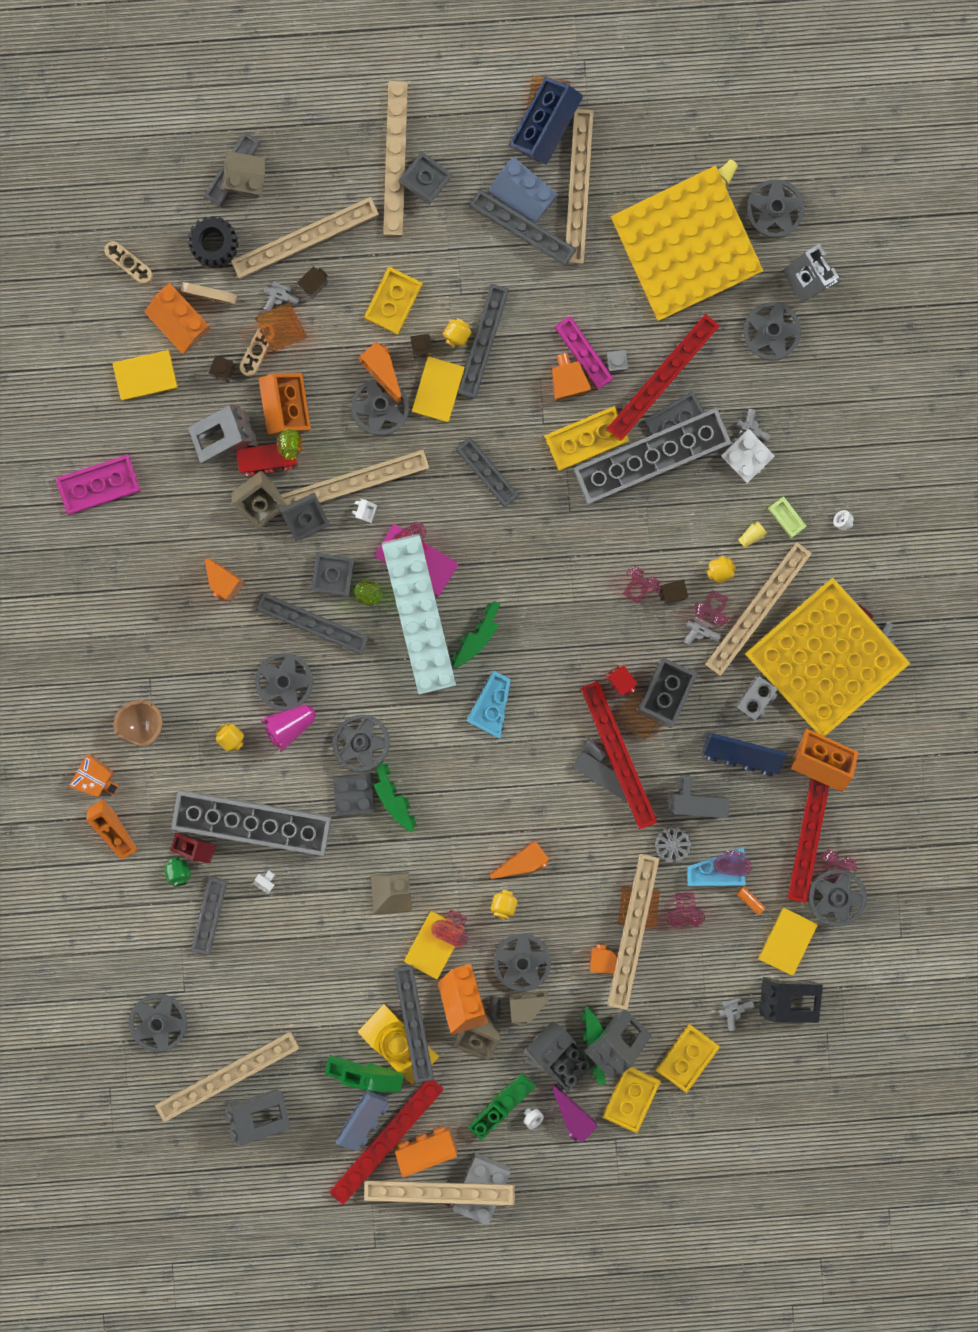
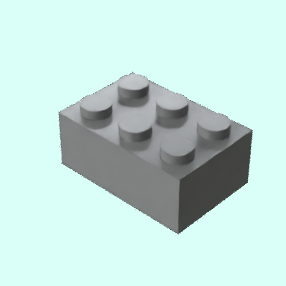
(482, 1171)

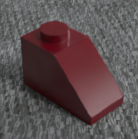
(193, 848)

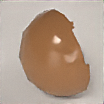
(138, 723)

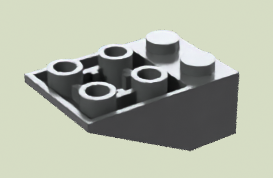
(560, 1056)

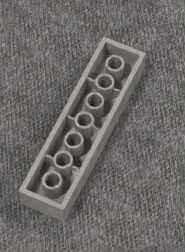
(652, 456)
(251, 822)

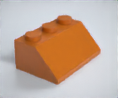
(176, 318)
(284, 402)
(222, 581)
(825, 760)
(462, 1000)
(425, 1151)

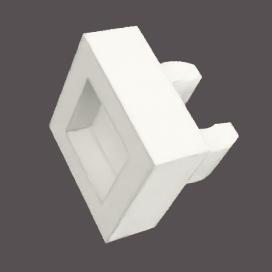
(365, 510)
(264, 882)

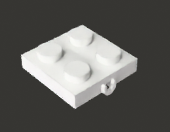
(747, 455)

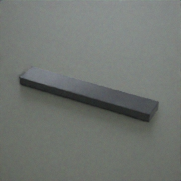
(522, 227)
(483, 341)
(312, 623)
(413, 1024)

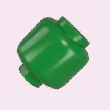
(177, 872)

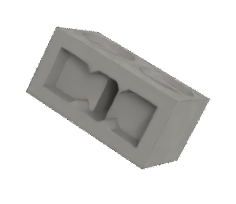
(752, 694)

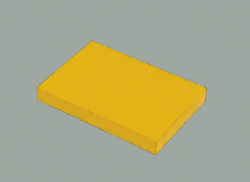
(393, 300)
(145, 375)
(438, 389)
(787, 941)
(427, 951)
(687, 1058)
(631, 1099)

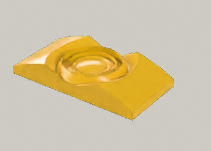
(388, 1037)

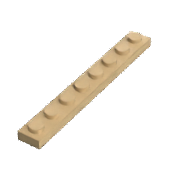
(395, 158)
(579, 183)
(305, 238)
(362, 478)
(758, 609)
(633, 932)
(227, 1076)
(439, 1192)

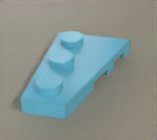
(490, 705)
(705, 875)

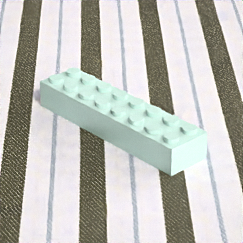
(418, 613)

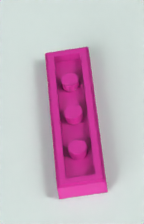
(583, 353)

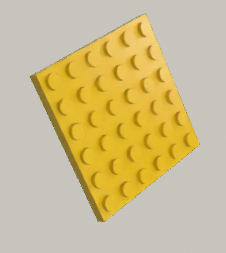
(687, 243)
(827, 657)

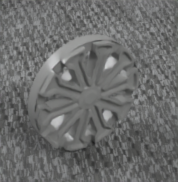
(672, 844)

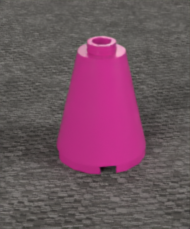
(288, 725)

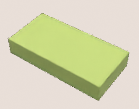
(787, 517)

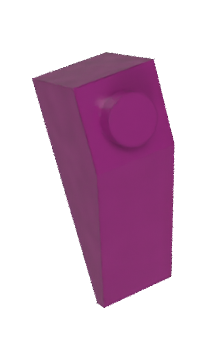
(576, 1119)

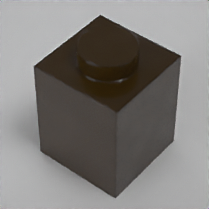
(313, 281)
(421, 346)
(222, 368)
(673, 591)

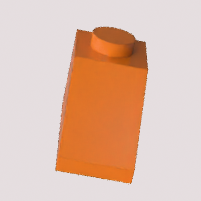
(602, 959)

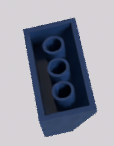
(546, 120)
(743, 753)

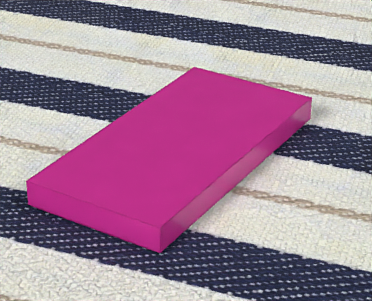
(98, 484)
(438, 564)

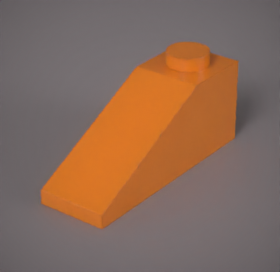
(379, 365)
(110, 829)
(526, 860)

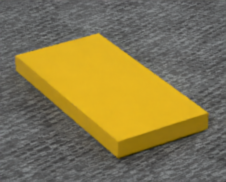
(583, 439)

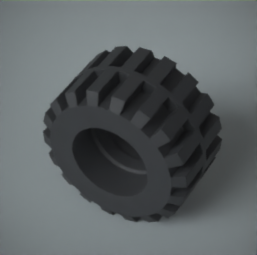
(209, 226)

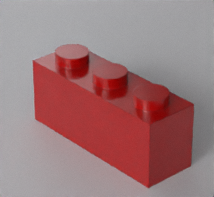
(263, 459)
(621, 680)

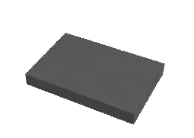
(675, 413)

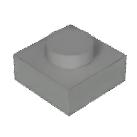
(617, 360)

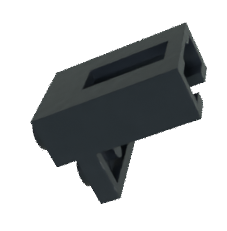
(777, 998)

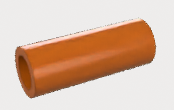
(750, 900)

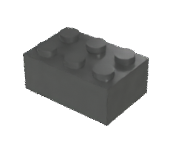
(666, 692)

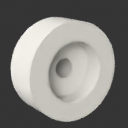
(843, 520)
(533, 1118)

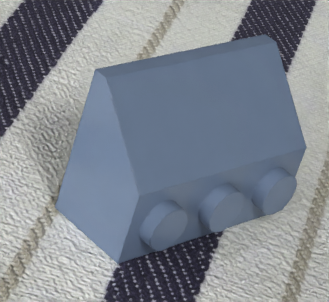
(522, 191)
(362, 1120)

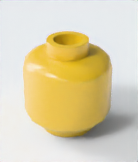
(457, 332)
(721, 569)
(229, 737)
(504, 905)

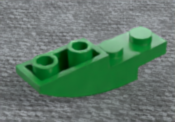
(474, 643)
(395, 805)
(591, 1034)
(364, 1077)
(501, 1105)

